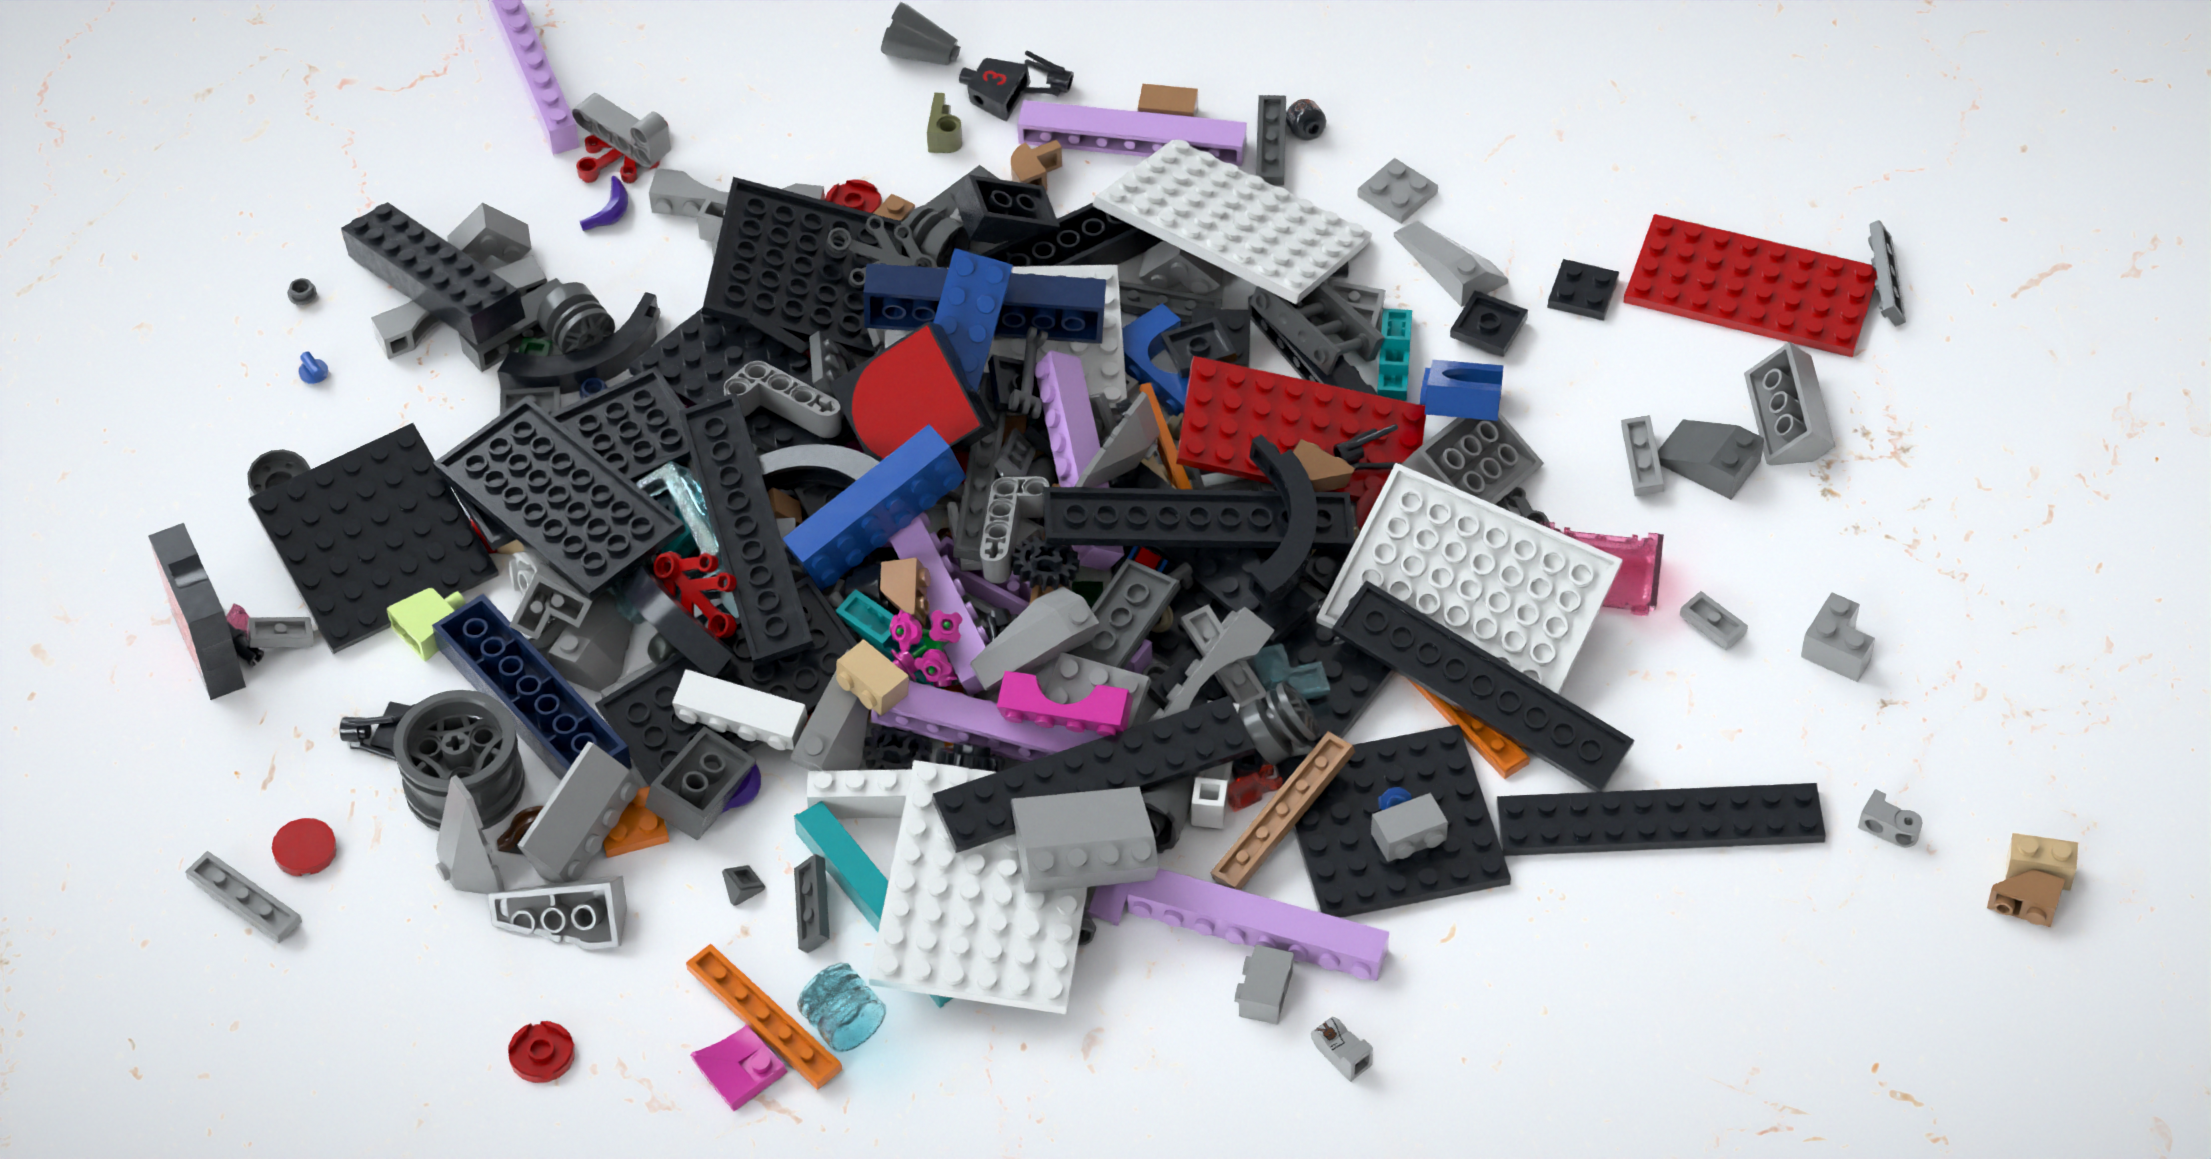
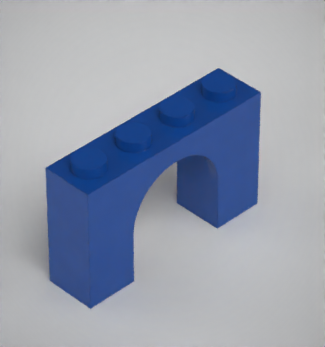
(1141, 345)
(1462, 389)

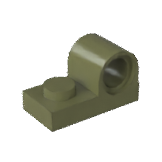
(943, 129)

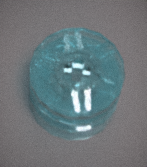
(841, 1007)

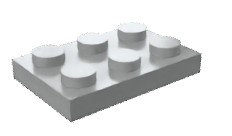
(1077, 677)

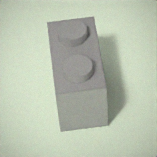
(1409, 827)
(1265, 984)

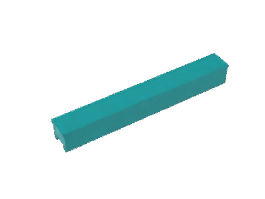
(847, 865)

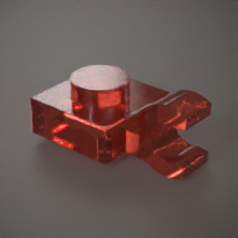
(1249, 789)

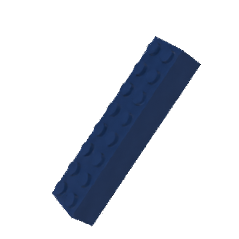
(1060, 305)
(511, 670)

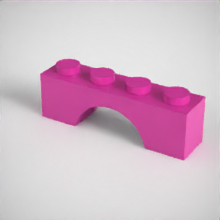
(1103, 710)

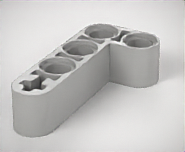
(638, 139)
(786, 396)
(1008, 503)

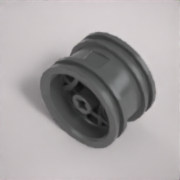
(463, 737)

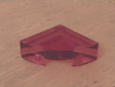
(238, 618)

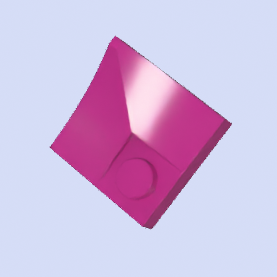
(739, 1066)

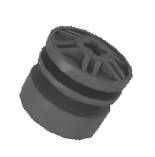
(934, 235)
(574, 318)
(274, 469)
(1284, 721)

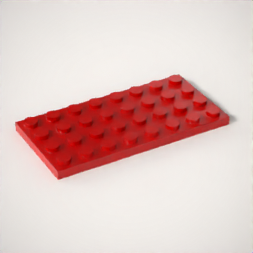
(1752, 285)
(1237, 403)

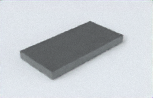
(1127, 613)

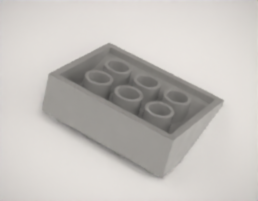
(1477, 458)
(1084, 839)

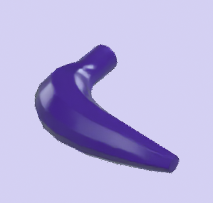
(612, 211)
(747, 790)

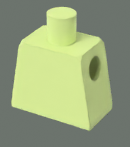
(415, 616)

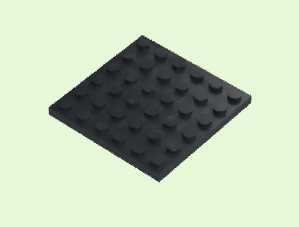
(779, 265)
(371, 535)
(1336, 837)

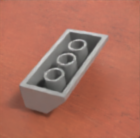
(1789, 407)
(578, 815)

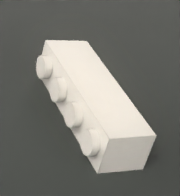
(739, 710)
(859, 792)

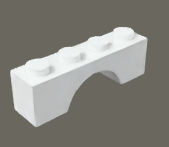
(1211, 794)

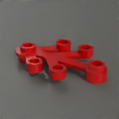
(590, 167)
(691, 589)

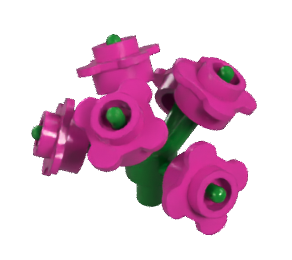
(934, 661)

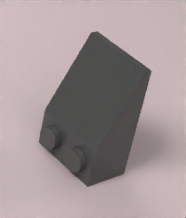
(1712, 454)
(699, 783)

